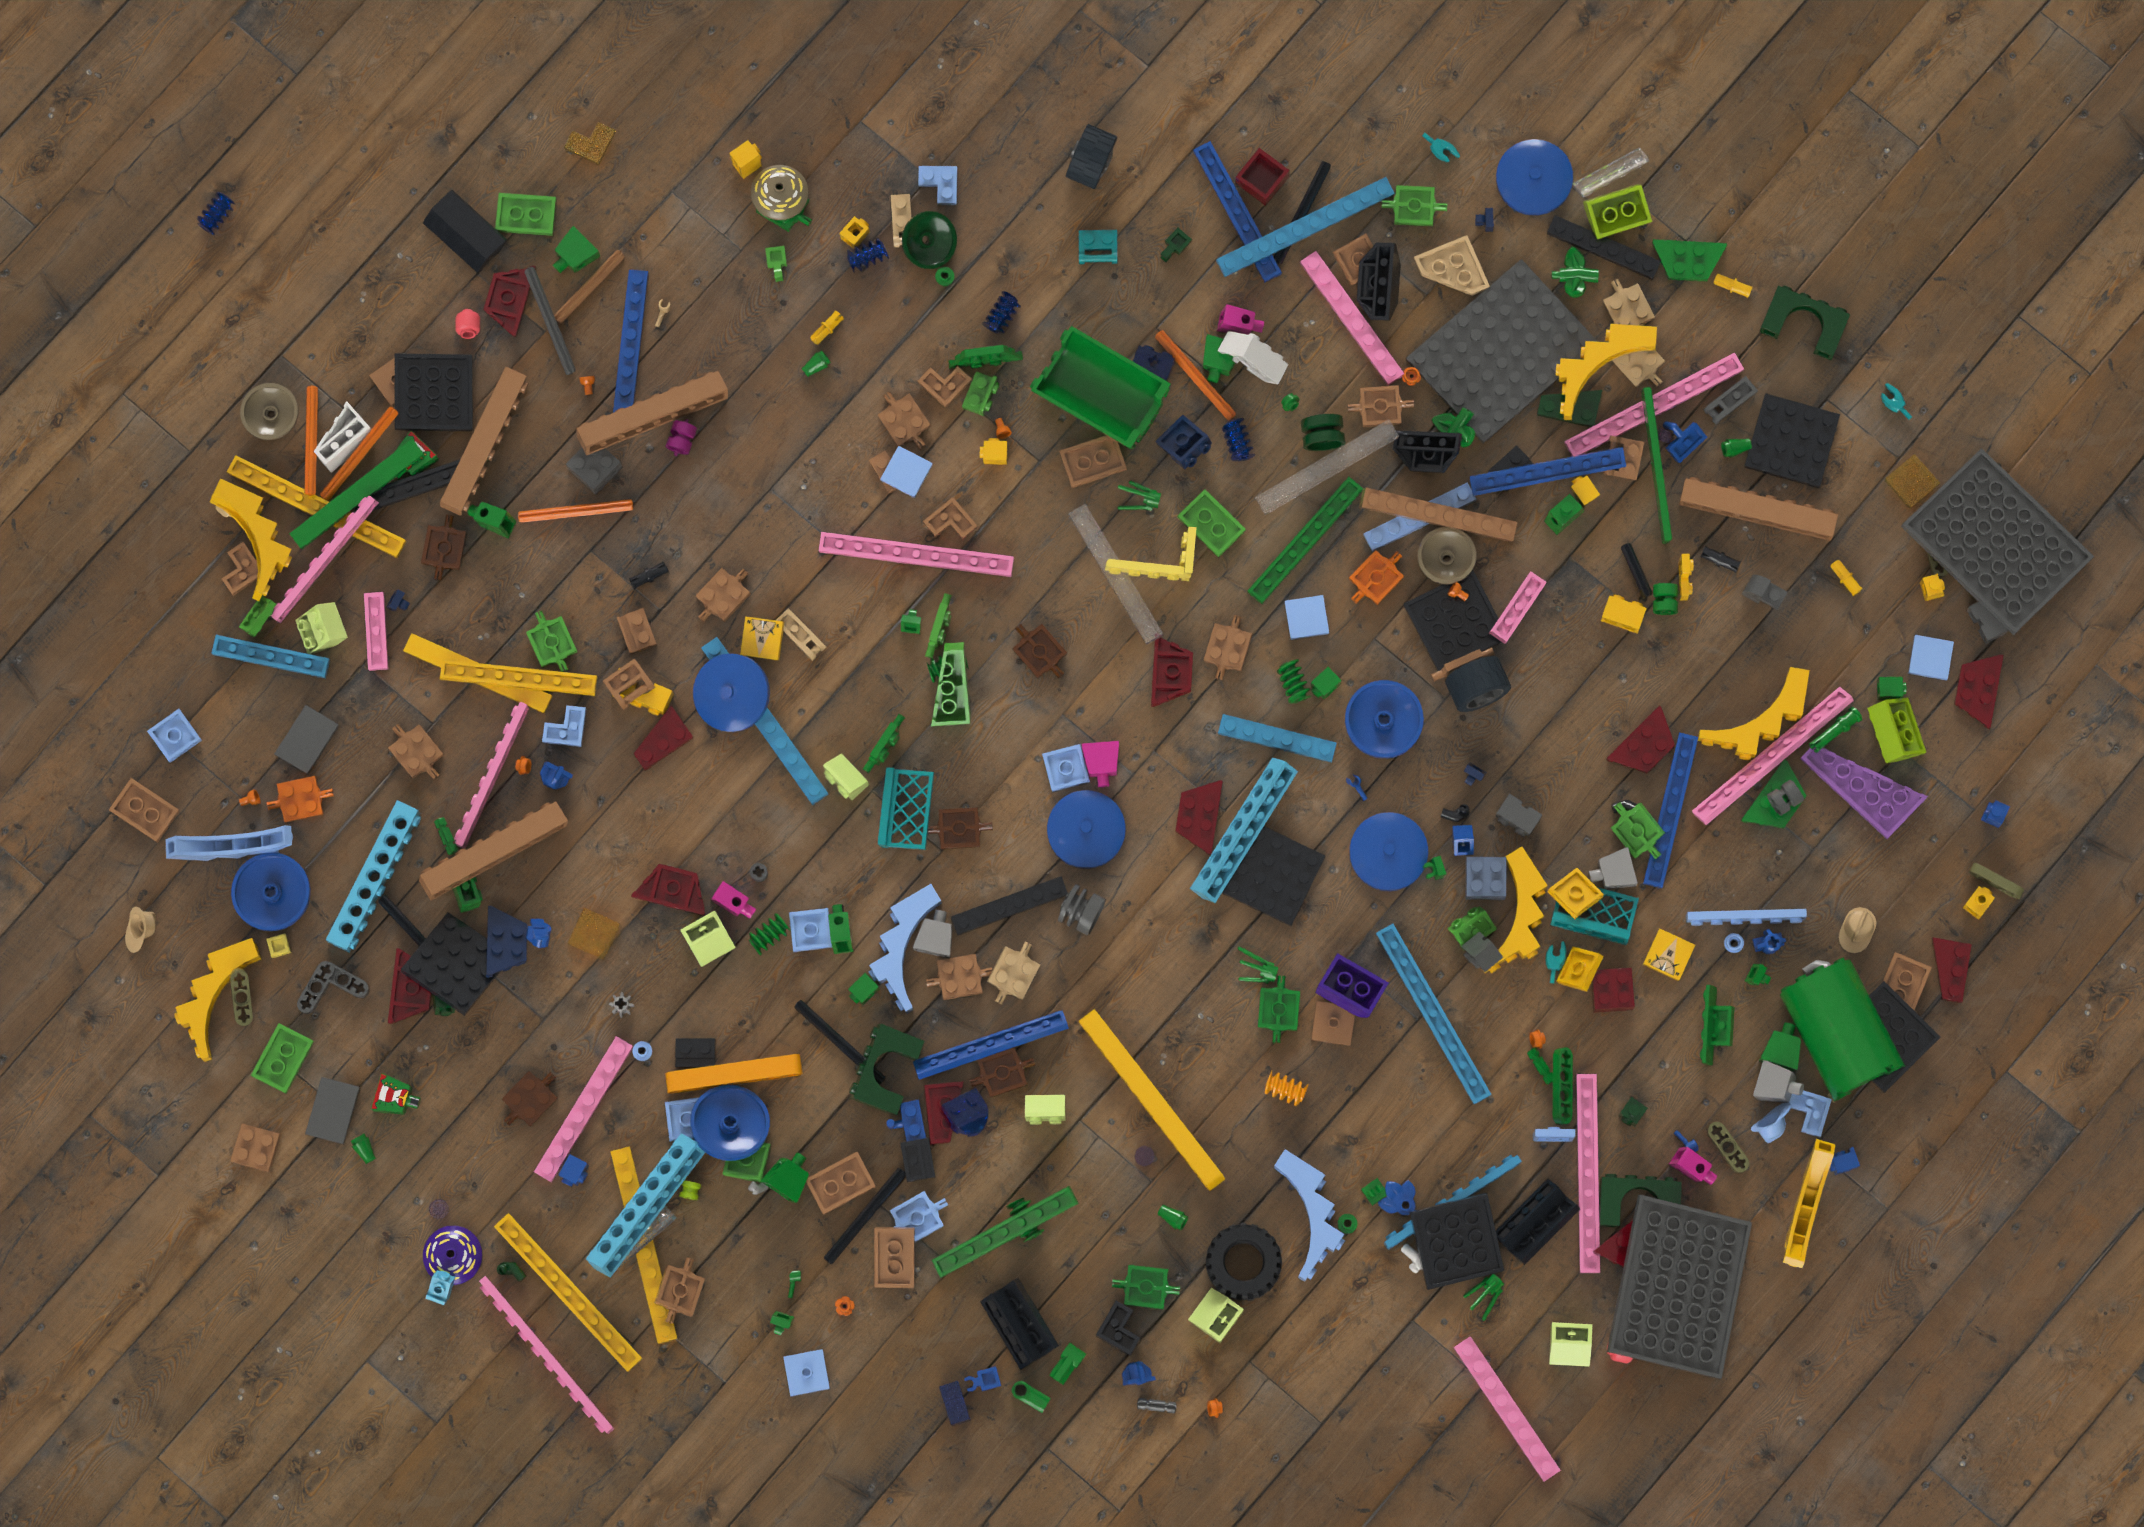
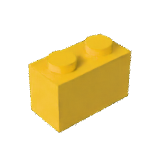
(746, 158)
(1623, 613)

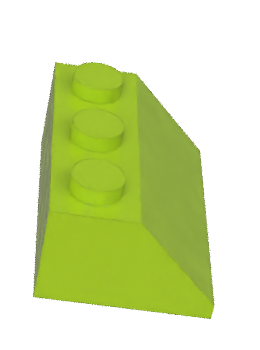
(1617, 211)
(1896, 730)

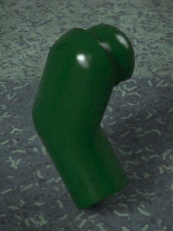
(511, 1268)

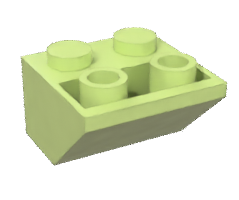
(321, 628)
(846, 776)
(708, 938)
(1045, 1108)
(1216, 1315)
(1570, 1344)

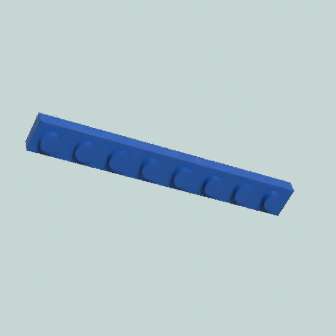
(1234, 206)
(631, 339)
(1547, 471)
(1671, 808)
(990, 1044)

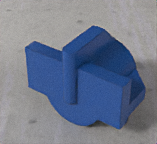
(554, 776)
(538, 933)
(1769, 942)
(1137, 1374)

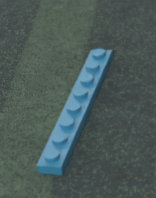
(1475, 1185)

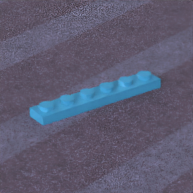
(270, 656)
(1277, 738)

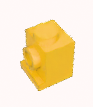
(855, 225)
(1932, 587)

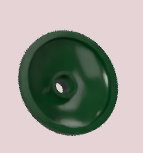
(940, 240)

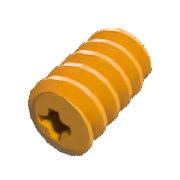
(1285, 1088)

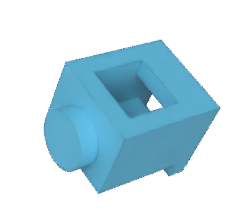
(440, 1287)

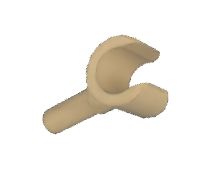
(663, 310)

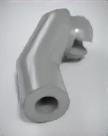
(1808, 970)
(757, 1188)

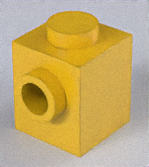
(994, 451)
(1584, 490)
(1979, 902)

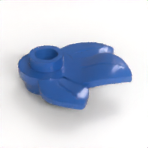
(1396, 1196)

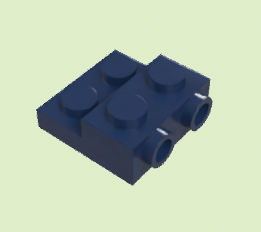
(1184, 442)

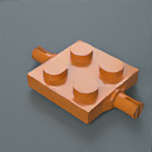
(1376, 577)
(300, 799)

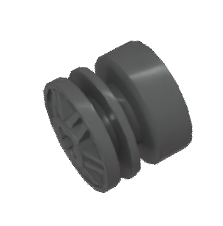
(1081, 909)

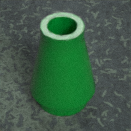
(817, 363)
(1733, 447)
(363, 1148)
(1175, 1218)

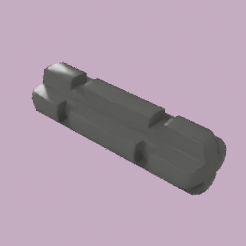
(1156, 1405)

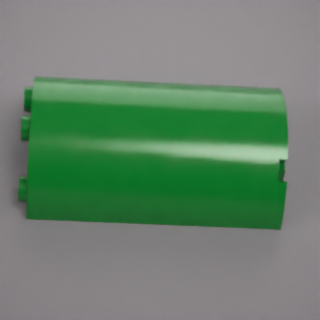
(1102, 388)
(1840, 1027)

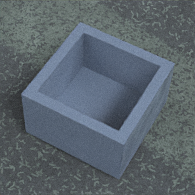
(1485, 878)

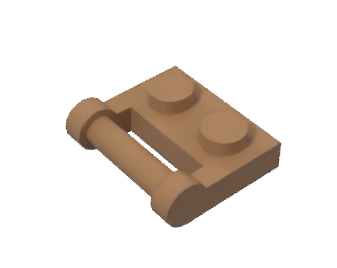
(1632, 452)
(625, 678)

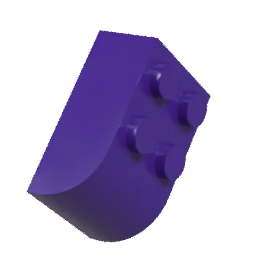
(1351, 987)

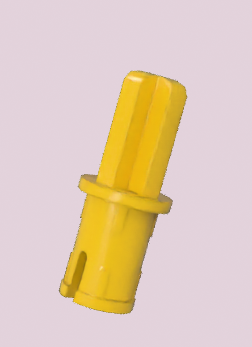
(1732, 285)
(826, 328)
(1846, 577)

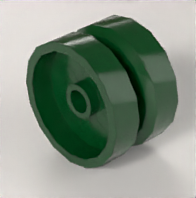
(1323, 432)

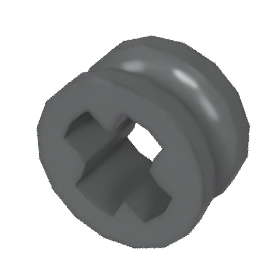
(762, 867)

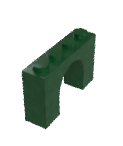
(1786, 302)
(866, 1088)
(1613, 1190)

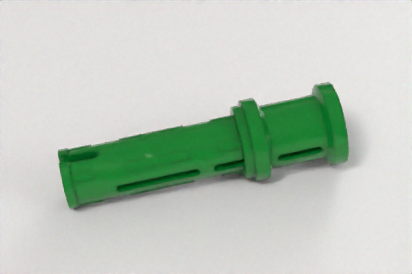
(1842, 724)

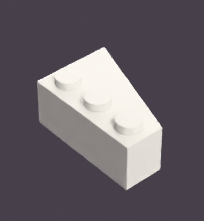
(1254, 355)
(342, 438)

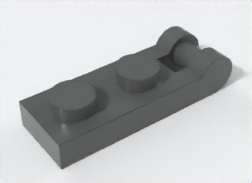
(1731, 400)

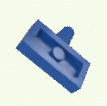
(1685, 441)
(911, 1121)

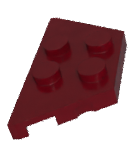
(508, 299)
(1170, 672)
(1979, 687)
(1646, 744)
(1199, 815)
(672, 889)
(406, 995)
(1616, 1246)

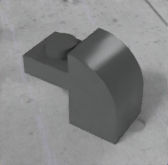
(1763, 590)

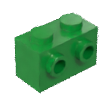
(468, 896)

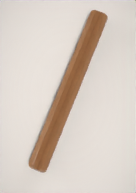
(589, 286)

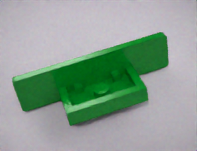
(1717, 1025)

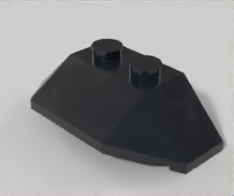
(1379, 281)
(1427, 450)

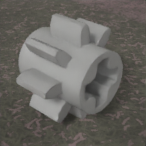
(625, 1009)

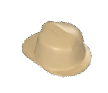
(140, 926)
(1857, 930)

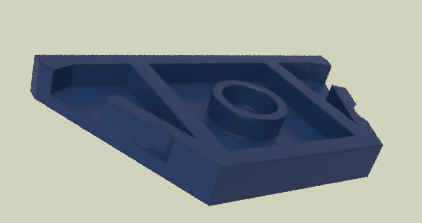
(504, 942)

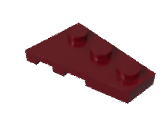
(663, 739)
(1952, 967)
(938, 1123)

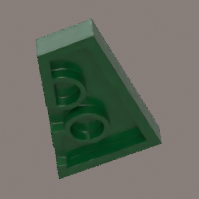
(1584, 409)

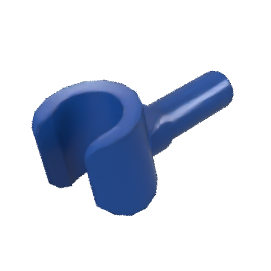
(1356, 784)
(1692, 1144)

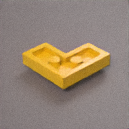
(1685, 569)

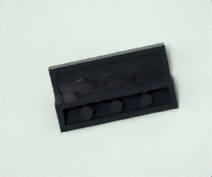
(464, 231)
(1536, 1221)
(1019, 1323)

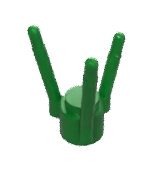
(1150, 496)
(1268, 970)
(1492, 1285)

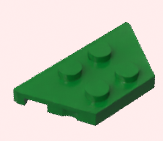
(1688, 258)
(985, 355)
(1761, 810)

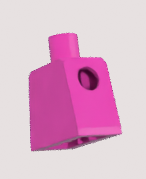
(1238, 321)
(1101, 760)
(724, 897)
(1686, 1160)

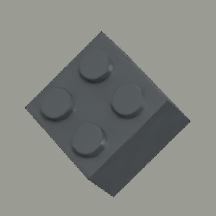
(594, 469)

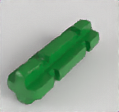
(446, 836)
(1540, 1065)

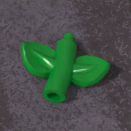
(1575, 273)
(1450, 424)

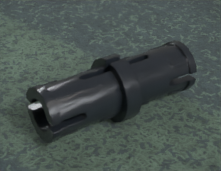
(1720, 559)
(648, 575)

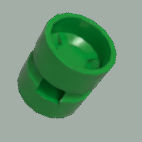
(1665, 599)

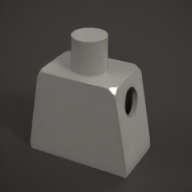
(1615, 871)
(935, 936)
(1776, 1084)

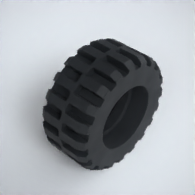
(1236, 1235)

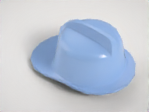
(1773, 1124)

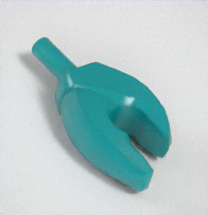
(1439, 146)
(1897, 403)
(1553, 962)

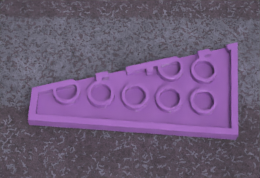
(1868, 792)

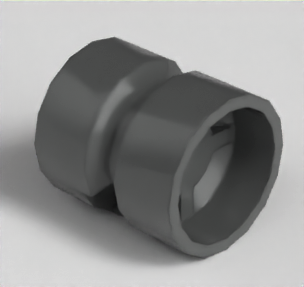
(1791, 794)

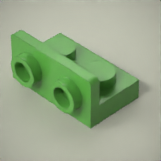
(980, 393)
(257, 616)
(1475, 921)

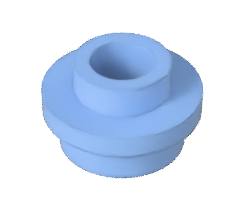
(1740, 943)
(642, 1057)

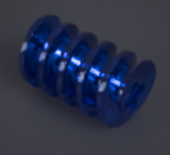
(215, 212)
(866, 254)
(1001, 313)
(1237, 440)

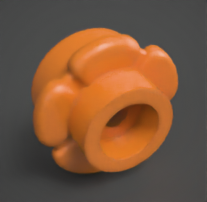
(1411, 371)
(523, 765)
(1537, 1039)
(849, 1306)
(1214, 1408)

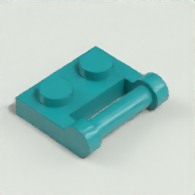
(1098, 241)

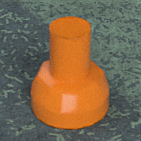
(587, 382)
(1002, 430)
(1455, 590)
(251, 798)

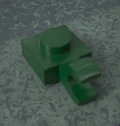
(1176, 242)

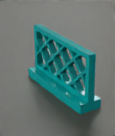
(889, 810)
(1595, 928)

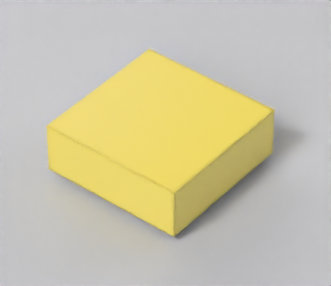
(278, 945)

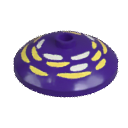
(466, 1256)

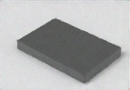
(306, 739)
(332, 1110)

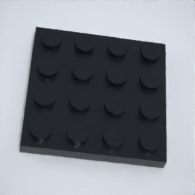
(433, 392)
(1792, 440)
(1451, 625)
(1275, 876)
(451, 964)
(1906, 1028)
(1456, 1241)

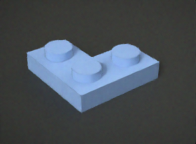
(942, 177)
(568, 733)
(1816, 1111)

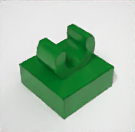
(911, 623)
(1437, 868)
(1757, 975)
(1374, 1191)
(781, 1321)

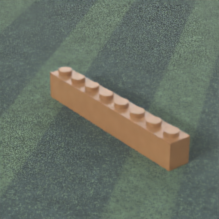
(652, 412)
(483, 441)
(1758, 509)
(1438, 514)
(493, 850)

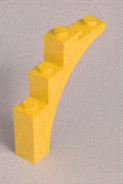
(1622, 341)
(261, 531)
(1746, 737)
(1528, 885)
(208, 988)
(1807, 1203)

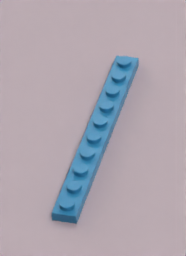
(1305, 227)
(780, 742)
(1433, 1014)

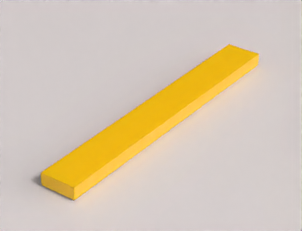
(435, 653)
(518, 677)

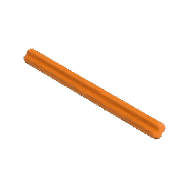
(1195, 375)
(311, 440)
(359, 453)
(575, 510)

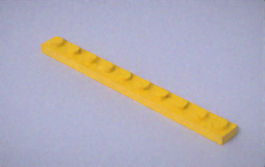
(296, 497)
(647, 1256)
(568, 1292)

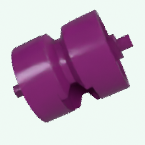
(680, 438)

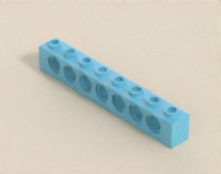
(399, 813)
(1243, 830)
(645, 1205)

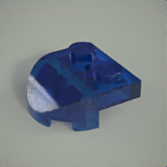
(967, 1113)

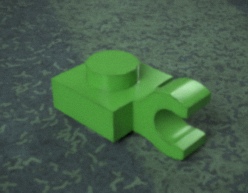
(776, 259)

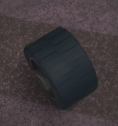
(1091, 156)
(1478, 684)

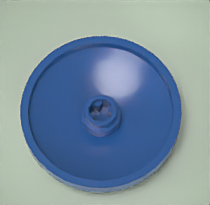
(1534, 177)
(731, 692)
(1384, 719)
(1086, 829)
(1388, 851)
(270, 891)
(729, 1122)

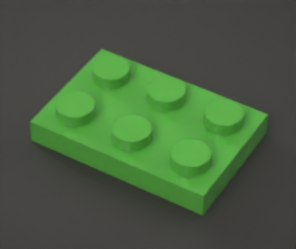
(525, 214)
(1213, 523)
(282, 1058)

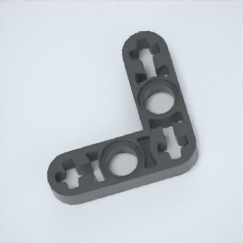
(333, 979)

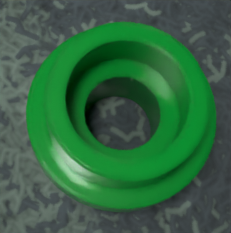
(944, 282)
(1290, 402)
(1347, 1230)

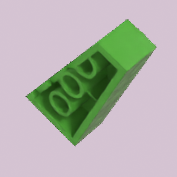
(952, 693)

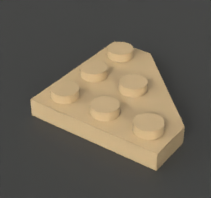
(1454, 266)

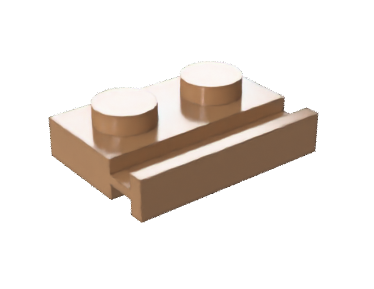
(636, 631)

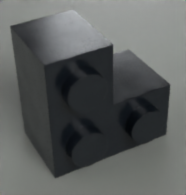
(1114, 1332)

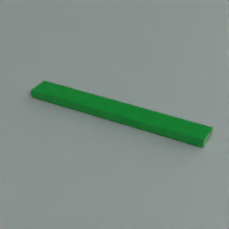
(1656, 464)
(351, 497)
(1305, 540)
(1005, 1231)

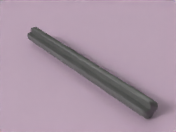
(550, 320)

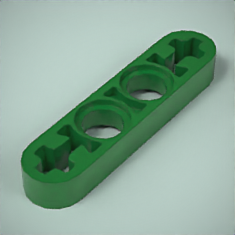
(1565, 1086)

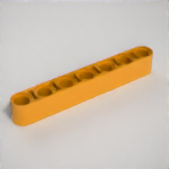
(733, 1073)

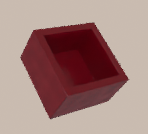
(1262, 176)
(1612, 990)

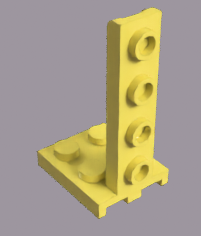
(1153, 570)

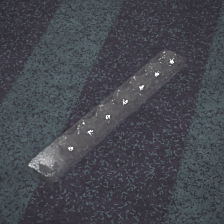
(1326, 467)
(1121, 582)

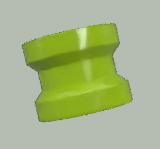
(690, 1190)

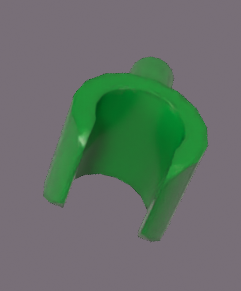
(794, 1276)

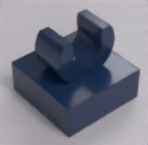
(1486, 219)
(397, 601)
(1474, 773)

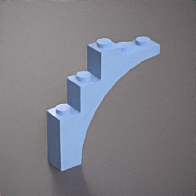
(228, 846)
(895, 941)
(1306, 1182)

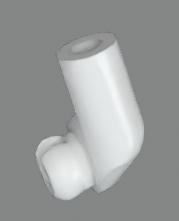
(1414, 1256)

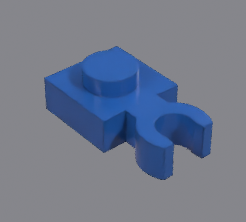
(986, 1379)

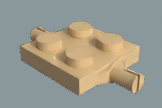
(1628, 305)
(1640, 366)
(1013, 973)

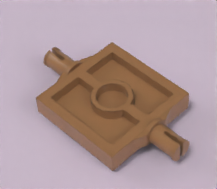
(1379, 405)
(904, 420)
(723, 595)
(1228, 647)
(1453, 665)
(415, 751)
(959, 977)
(679, 1290)

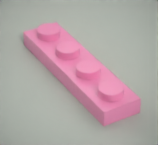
(1517, 607)
(376, 631)

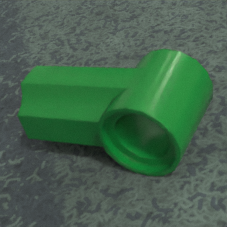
(1070, 1359)
(1032, 1397)

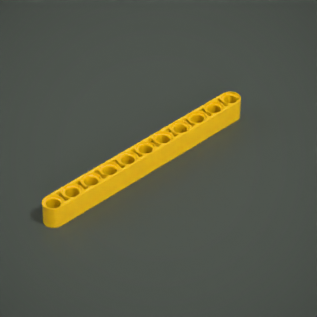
(1151, 1100)

